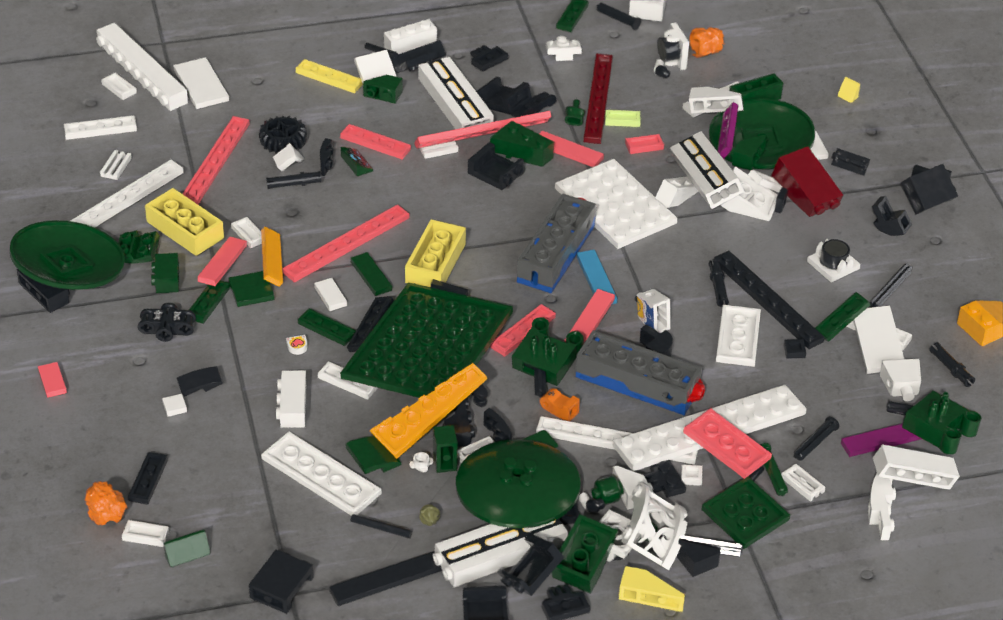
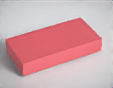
(644, 144)
(52, 379)

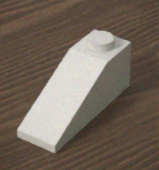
(713, 100)
(675, 191)

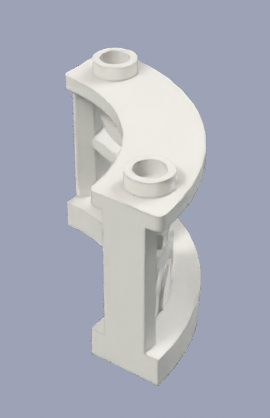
(673, 517)

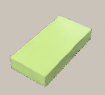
(622, 118)

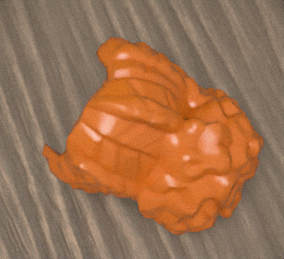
(706, 41)
(104, 503)

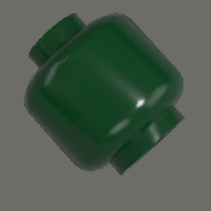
(608, 489)

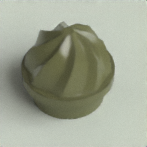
(429, 515)

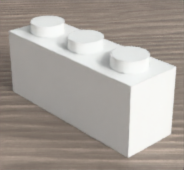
(410, 36)
(291, 399)

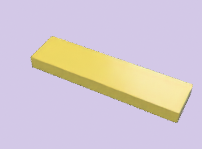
(329, 76)

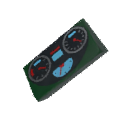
(355, 161)

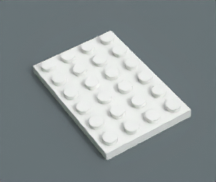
(623, 205)

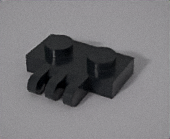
(486, 58)
(666, 479)
(564, 604)

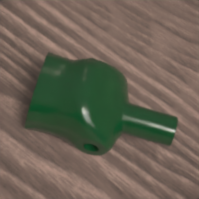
(574, 114)

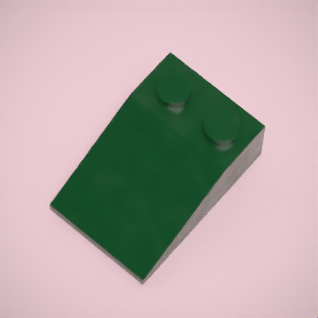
(585, 553)

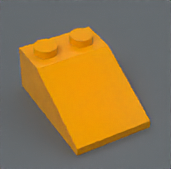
(982, 320)

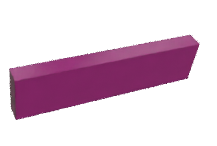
(727, 130)
(873, 440)

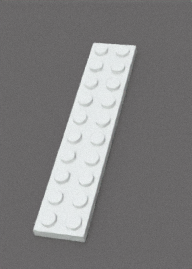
(746, 414)

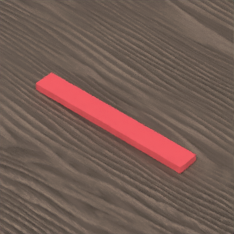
(480, 130)
(216, 159)
(345, 243)

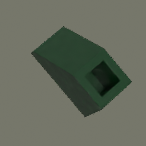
(383, 88)

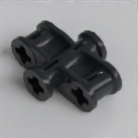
(171, 322)

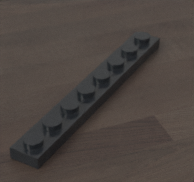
(769, 300)

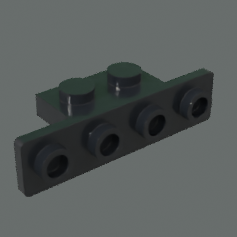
(417, 56)

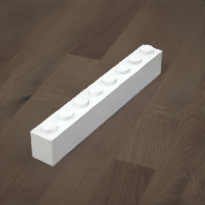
(142, 66)

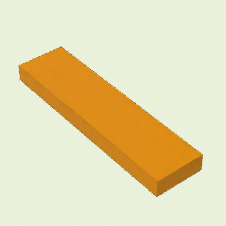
(271, 256)

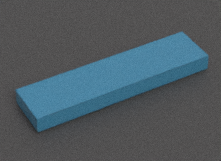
(594, 272)

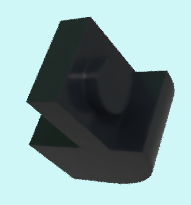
(889, 221)
(656, 341)

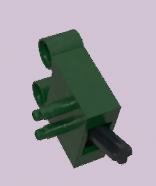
(545, 356)
(938, 420)

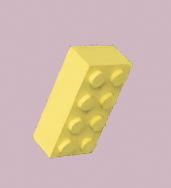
(184, 221)
(435, 253)

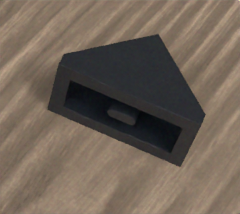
(697, 557)

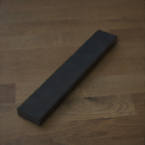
(384, 579)

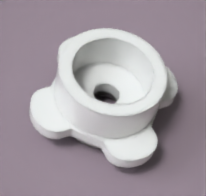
(421, 461)

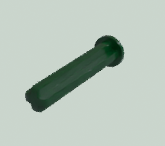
(774, 473)

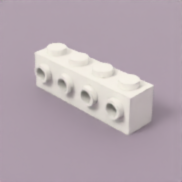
(915, 467)

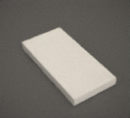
(201, 83)
(738, 335)
(877, 337)

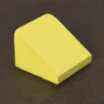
(849, 90)

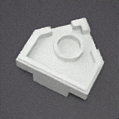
(563, 48)

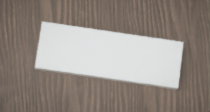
(321, 474)

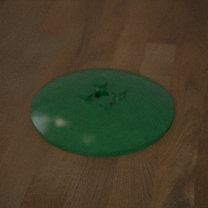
(782, 123)
(67, 255)
(540, 496)

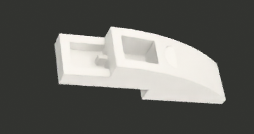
(880, 506)

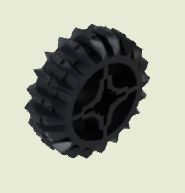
(280, 132)

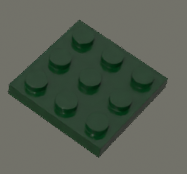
(745, 512)

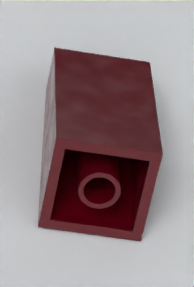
(807, 182)

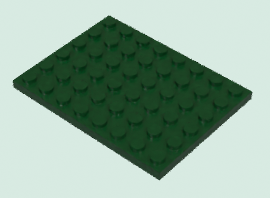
(425, 340)

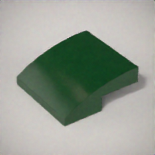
(371, 455)

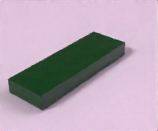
(572, 15)
(371, 274)
(209, 300)
(842, 316)
(326, 327)

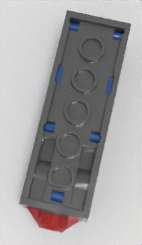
(556, 243)
(639, 373)

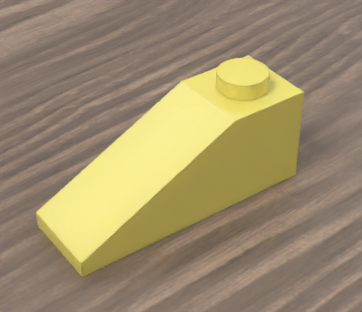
(647, 589)

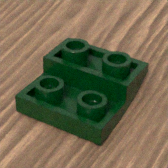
(139, 247)

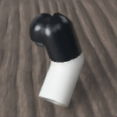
(661, 70)
(591, 505)

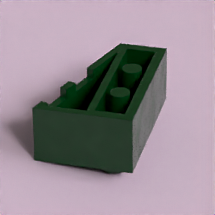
(523, 143)

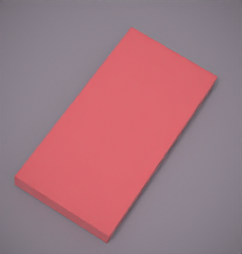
(727, 443)

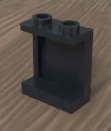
(504, 98)
(494, 168)
(929, 189)
(533, 566)
(280, 580)
(485, 603)

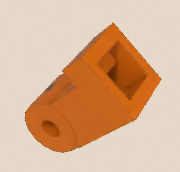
(560, 405)

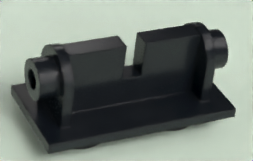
(850, 161)

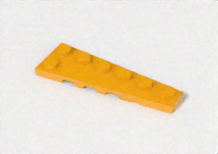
(413, 422)

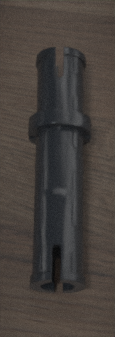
(291, 180)
(717, 277)
(957, 369)

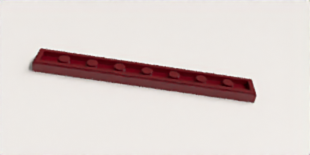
(598, 99)

